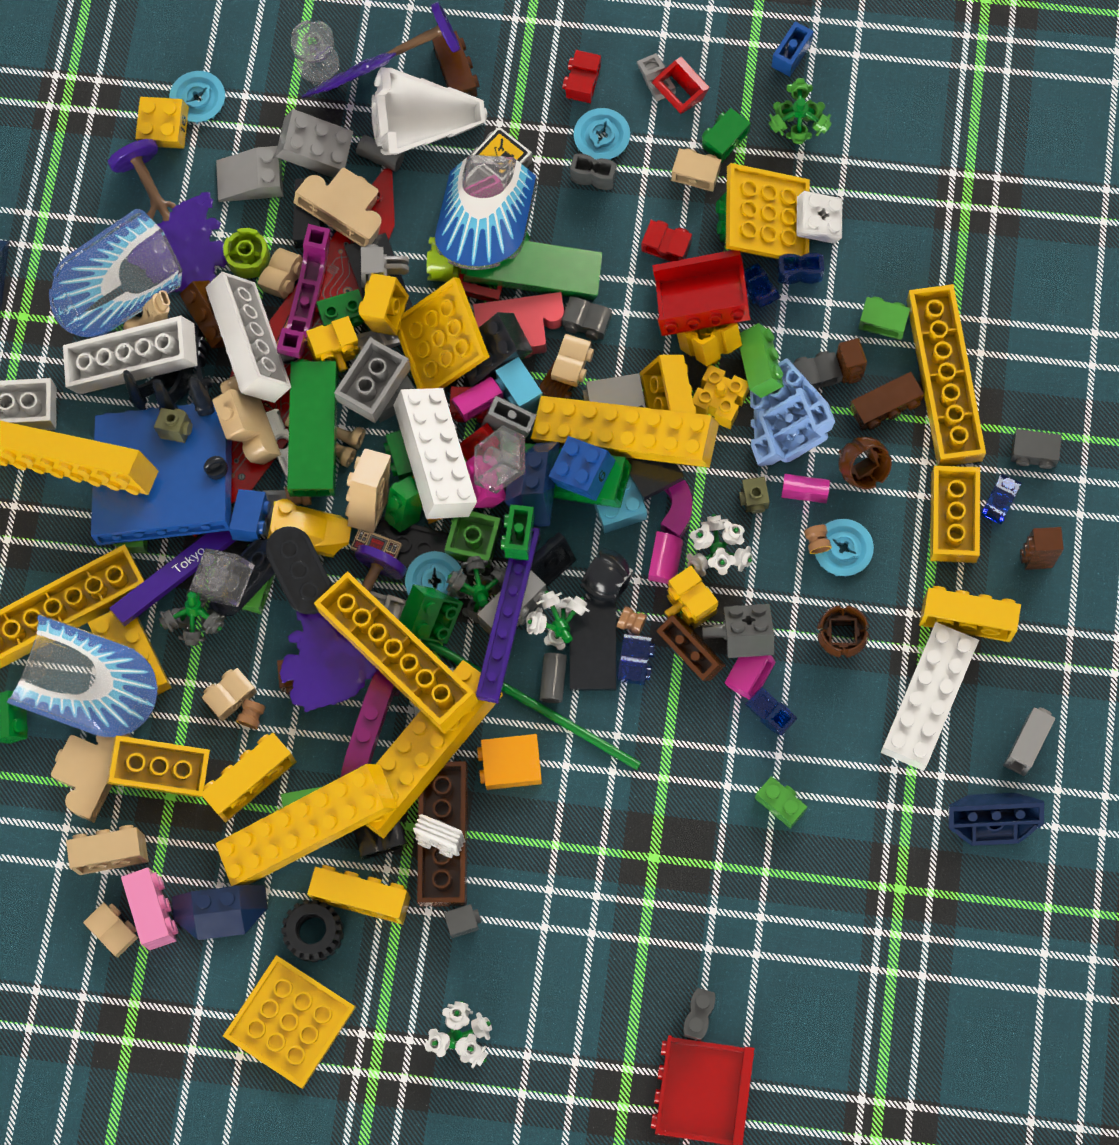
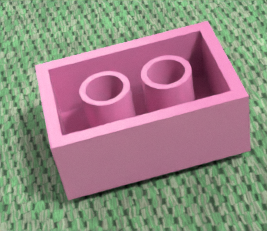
(149, 908)

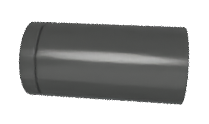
(369, 150)
(553, 678)

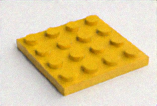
(763, 212)
(441, 337)
(289, 1021)

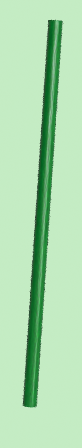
(542, 709)

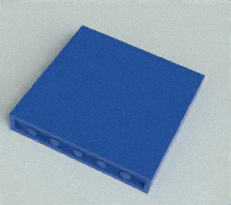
(182, 495)

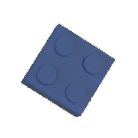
(582, 468)

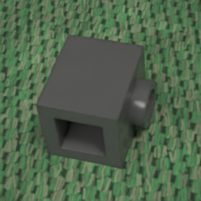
(462, 920)

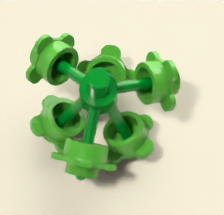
(800, 109)

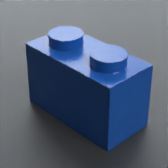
(792, 49)
(249, 515)

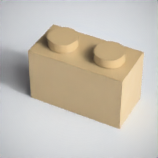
(696, 169)

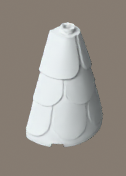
(419, 112)

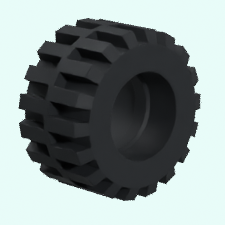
(298, 916)

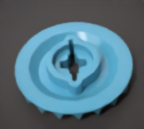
(202, 84)
(593, 123)
(859, 544)
(423, 566)

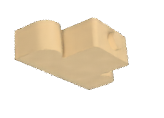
(342, 205)
(247, 422)
(86, 770)

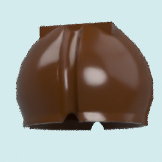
(868, 471)
(843, 617)

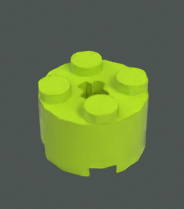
(236, 250)
(438, 265)

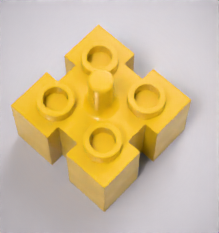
(333, 342)
(710, 342)
(720, 396)
(691, 597)

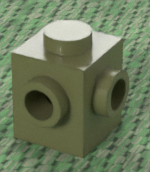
(173, 425)
(754, 495)

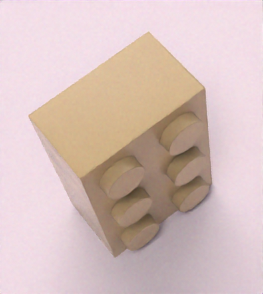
(368, 490)
(107, 850)

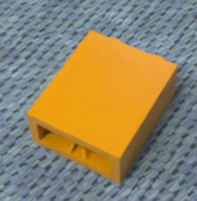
(510, 762)

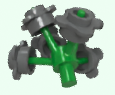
(480, 592)
(185, 618)

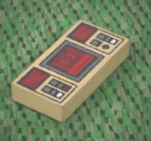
(377, 541)

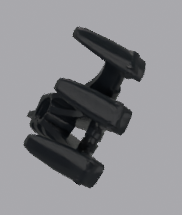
(180, 381)

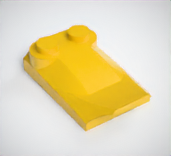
(326, 530)

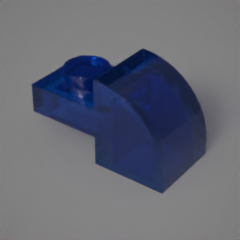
(759, 287)
(1001, 498)
(771, 712)

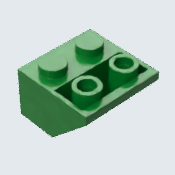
(430, 614)

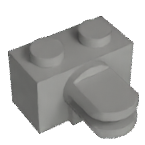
(378, 263)

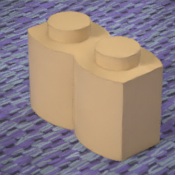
(281, 273)
(572, 360)
(228, 694)
(111, 929)

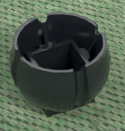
(607, 576)

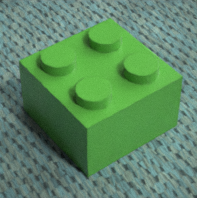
(473, 537)

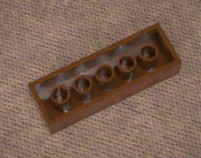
(441, 878)

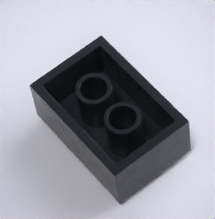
(504, 343)

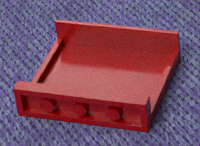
(701, 292)
(703, 1091)

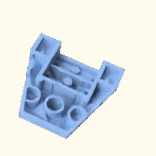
(789, 419)

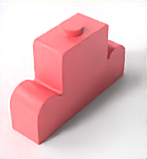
(530, 312)

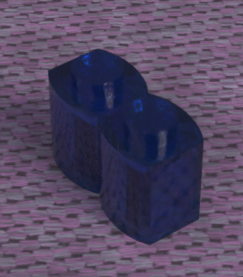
(798, 268)
(635, 658)

